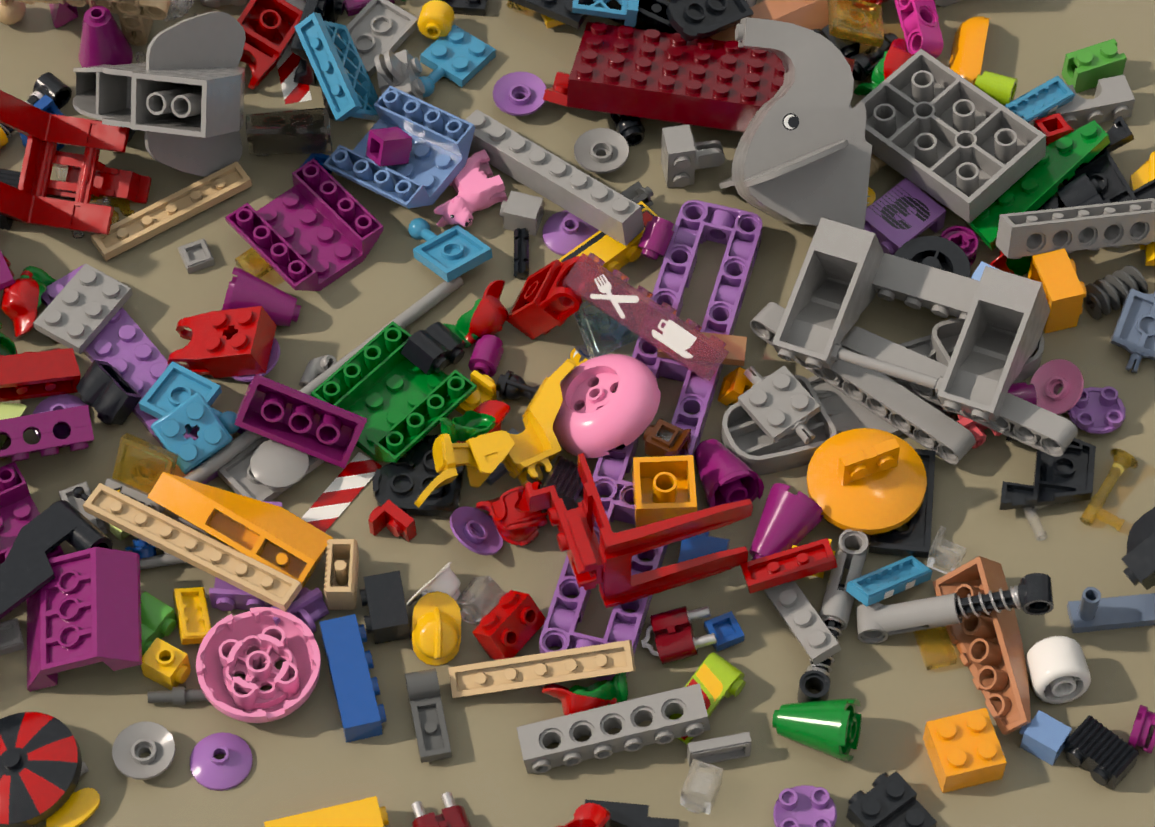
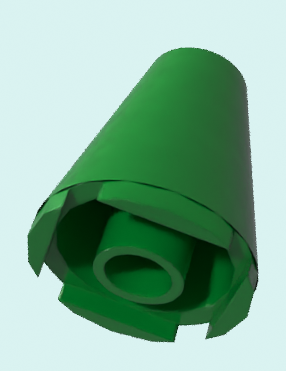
(821, 725)

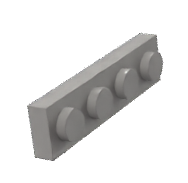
(803, 621)

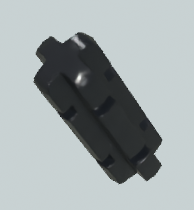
(521, 253)

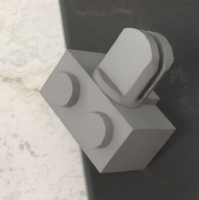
(399, 71)
(683, 156)

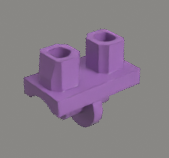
(307, 607)

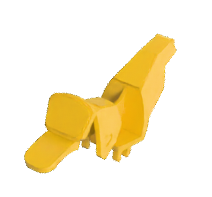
(518, 452)

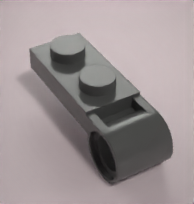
(428, 715)

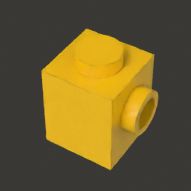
(165, 664)

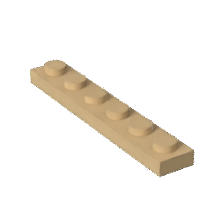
(172, 210)
(542, 669)

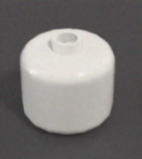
(1058, 670)

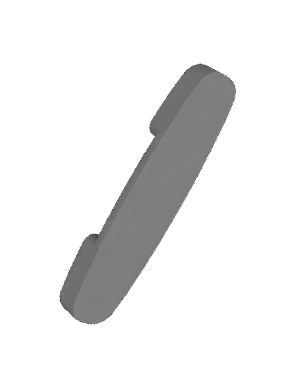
(837, 411)

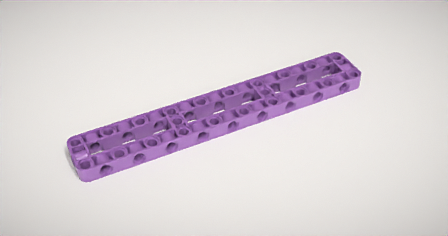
(694, 225)

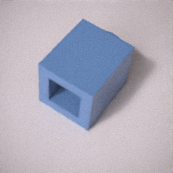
(1044, 737)

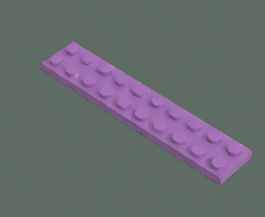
(128, 351)

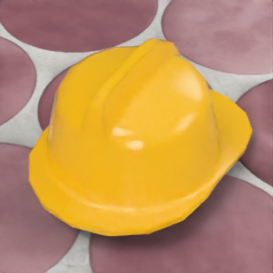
(436, 628)

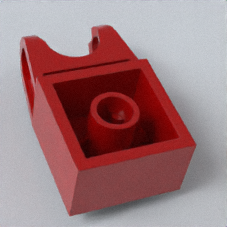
(268, 32)
(545, 300)
(226, 342)

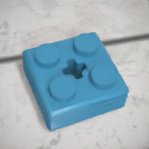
(193, 413)

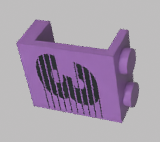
(903, 216)

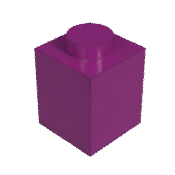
(389, 146)

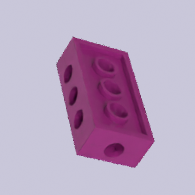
(75, 418)

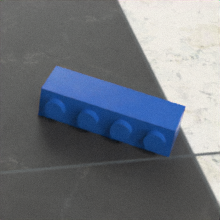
(351, 677)

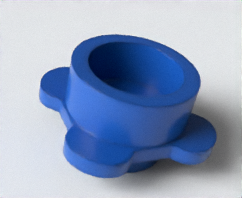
(142, 548)

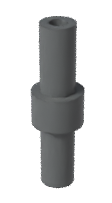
(177, 695)

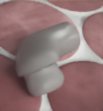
(316, 367)

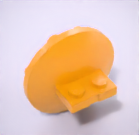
(867, 480)

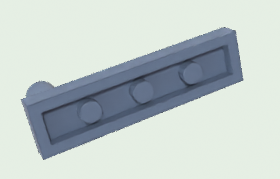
(1099, 613)

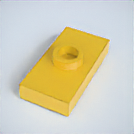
(191, 614)

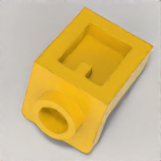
(485, 391)

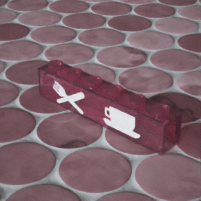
(645, 317)

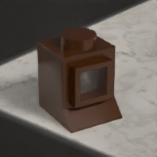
(665, 439)

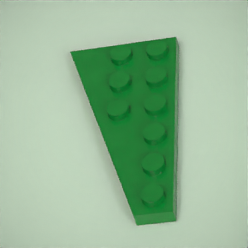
(1043, 178)

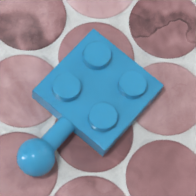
(456, 58)
(449, 252)
(178, 385)

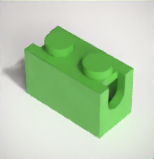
(1092, 63)

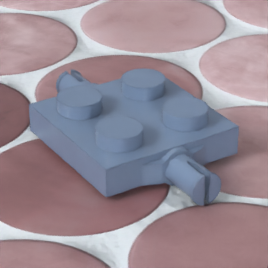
(1136, 328)

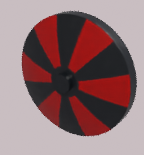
(36, 768)

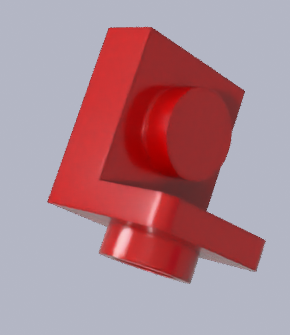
(559, 91)
(393, 518)

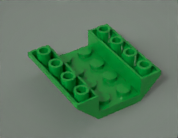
(392, 395)

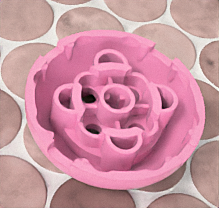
(595, 417)
(251, 647)

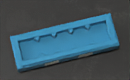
(1042, 100)
(888, 580)

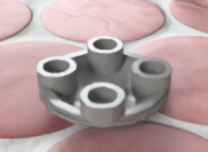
(278, 465)

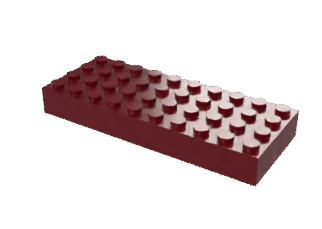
(672, 78)

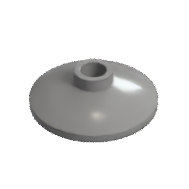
(601, 142)
(143, 738)

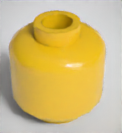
(436, 19)

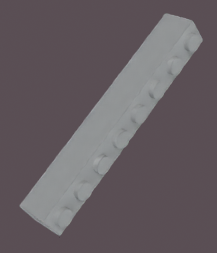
(556, 179)

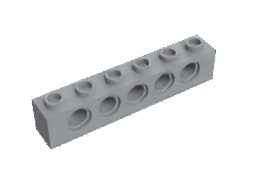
(1077, 228)
(599, 721)

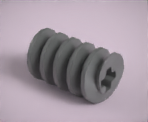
(1113, 291)

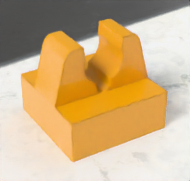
(733, 386)

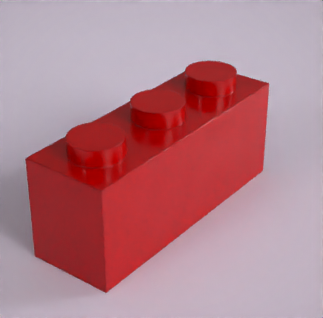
(38, 374)

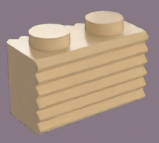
(341, 574)

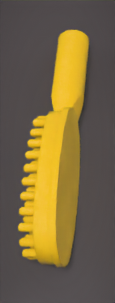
(76, 810)

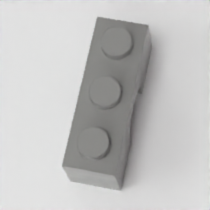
(1111, 101)

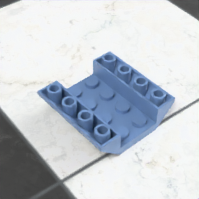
(437, 153)

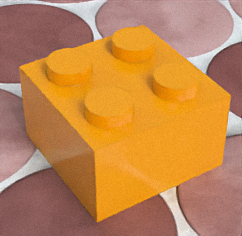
(1061, 287)
(663, 488)
(964, 750)

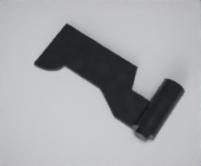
(27, 563)

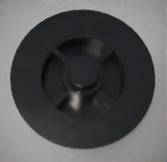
(937, 253)

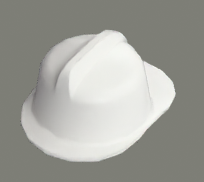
(444, 582)

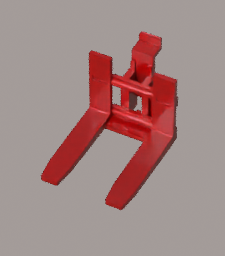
(85, 173)
(612, 559)

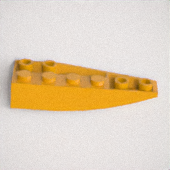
(246, 525)

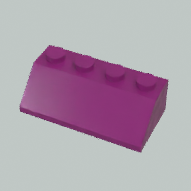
(299, 421)

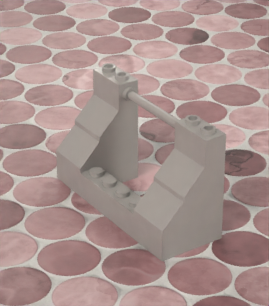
(847, 269)

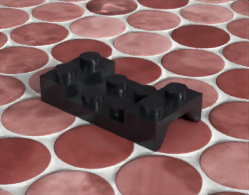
(329, 11)

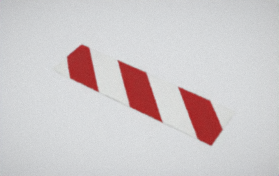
(287, 67)
(341, 492)

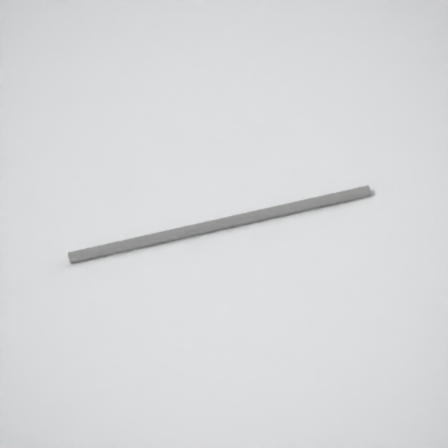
(247, 438)

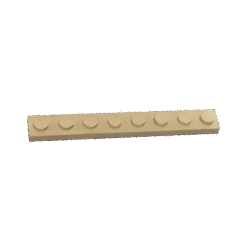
(192, 547)

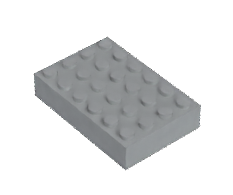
(949, 135)

